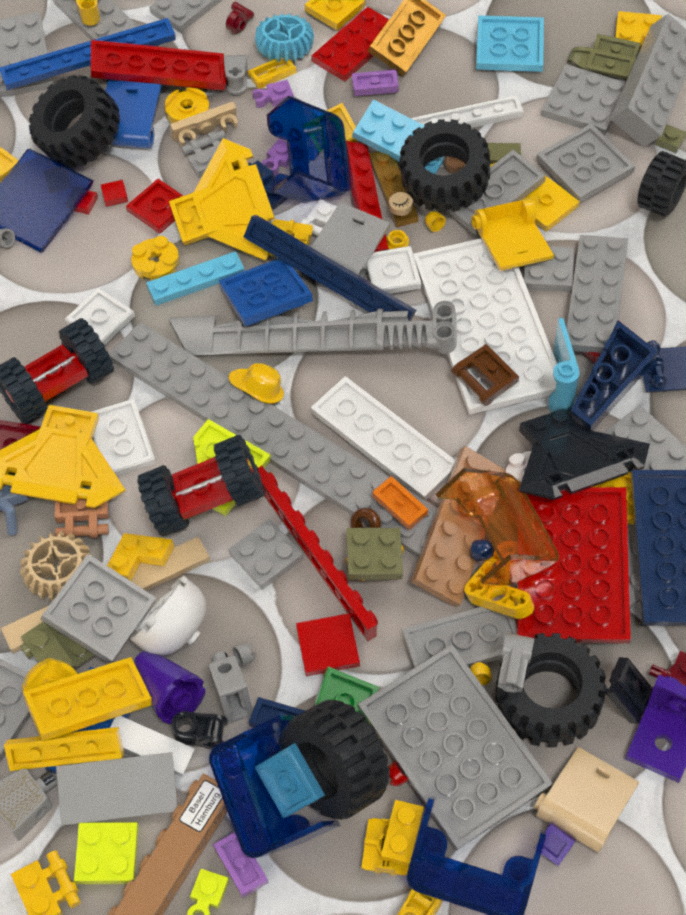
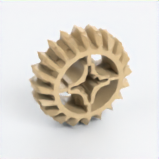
(42, 560)

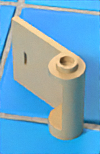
(587, 799)

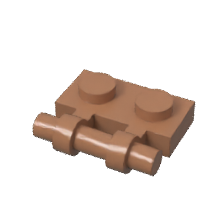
(70, 513)

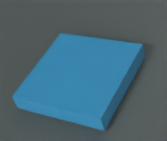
(289, 781)

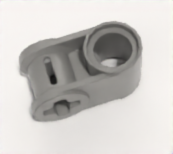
(236, 73)

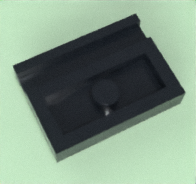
(629, 690)

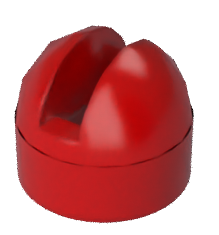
(397, 775)

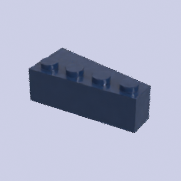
(613, 375)

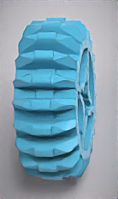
(284, 37)

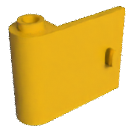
(512, 234)

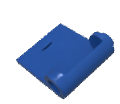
(137, 111)

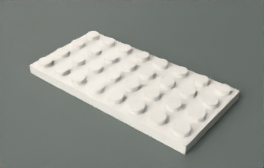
(492, 311)

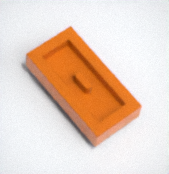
(400, 503)

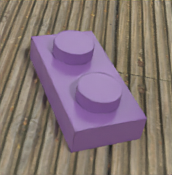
(375, 82)
(242, 869)

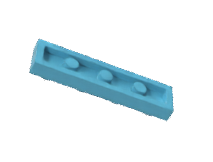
(194, 278)

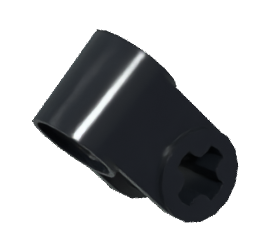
(201, 730)

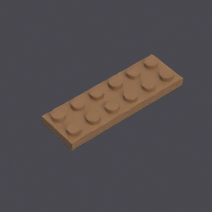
(447, 555)

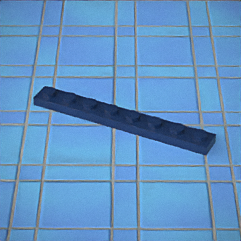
(322, 268)

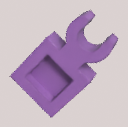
(275, 93)
(277, 156)

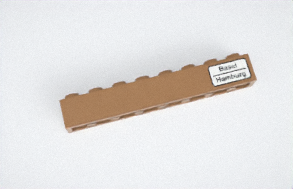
(175, 851)

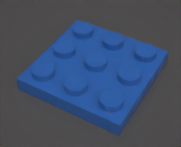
(265, 291)

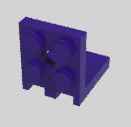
(662, 720)

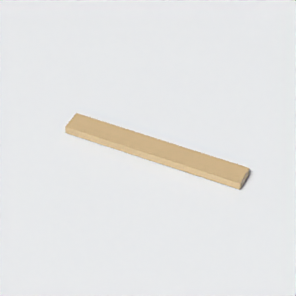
(148, 576)

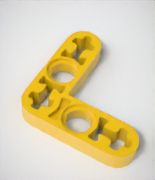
(483, 595)

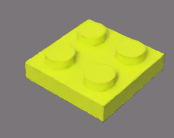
(106, 853)

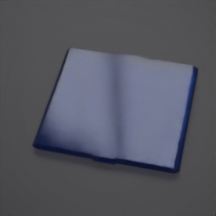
(39, 198)

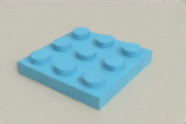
(510, 43)

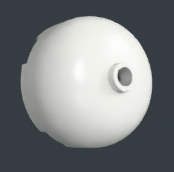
(172, 620)

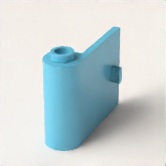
(565, 371)

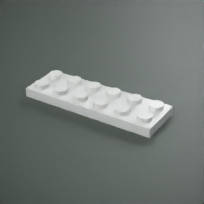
(384, 438)

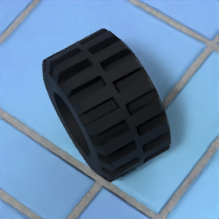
(662, 184)

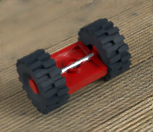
(77, 358)
(201, 487)

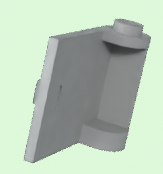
(351, 237)

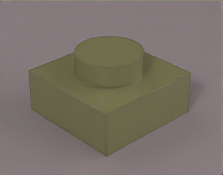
(671, 139)

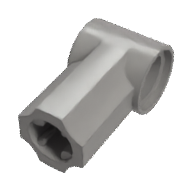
(515, 656)

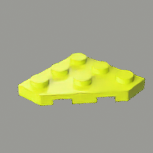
(204, 443)

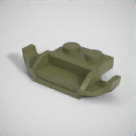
(607, 57)

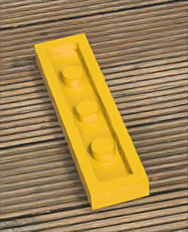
(65, 749)

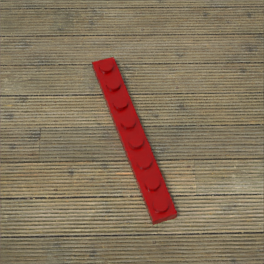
(320, 558)

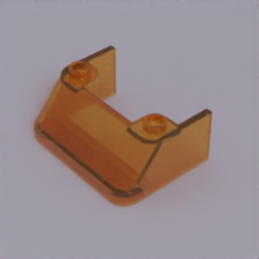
(507, 520)

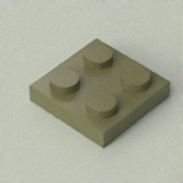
(374, 554)

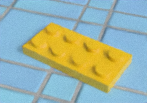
(86, 699)

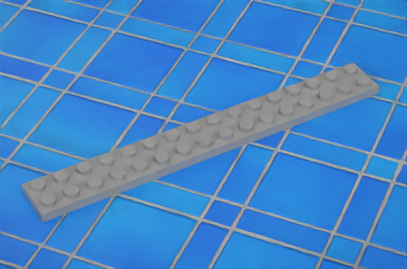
(290, 443)

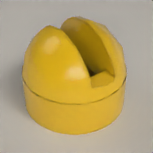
(435, 221)
(481, 672)

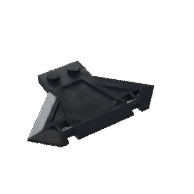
(574, 456)

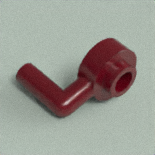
(238, 17)

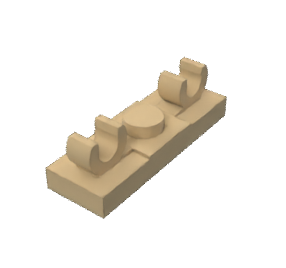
(204, 123)

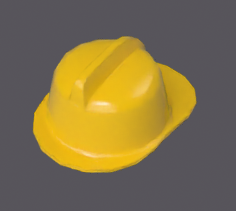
(259, 381)

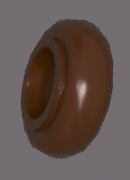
(368, 513)

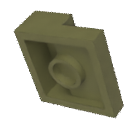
(47, 642)

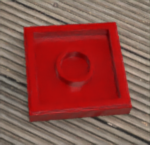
(153, 206)
(327, 643)

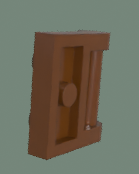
(491, 369)

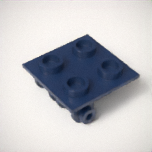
(667, 371)

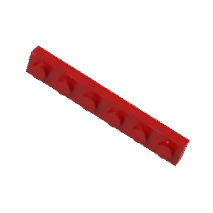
(363, 184)

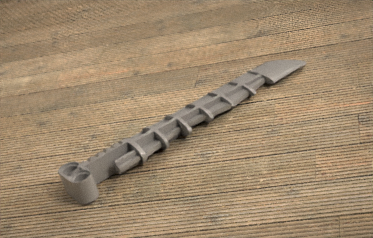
(287, 334)

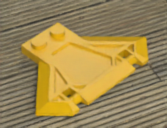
(224, 201)
(60, 461)

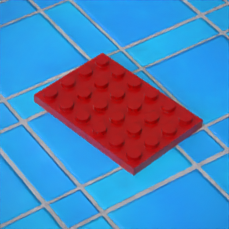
(589, 584)

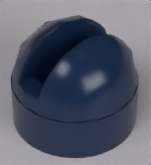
(482, 550)

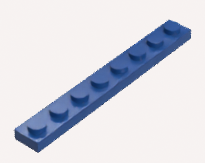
(79, 55)

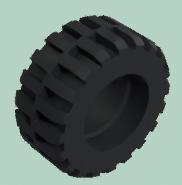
(88, 135)
(442, 140)
(562, 723)
(342, 757)

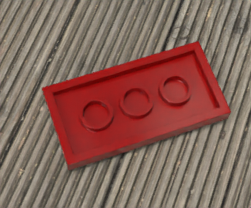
(348, 48)

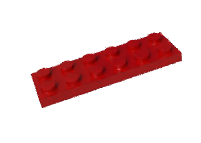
(157, 65)

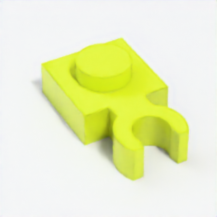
(208, 892)

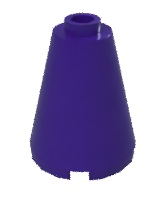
(169, 685)

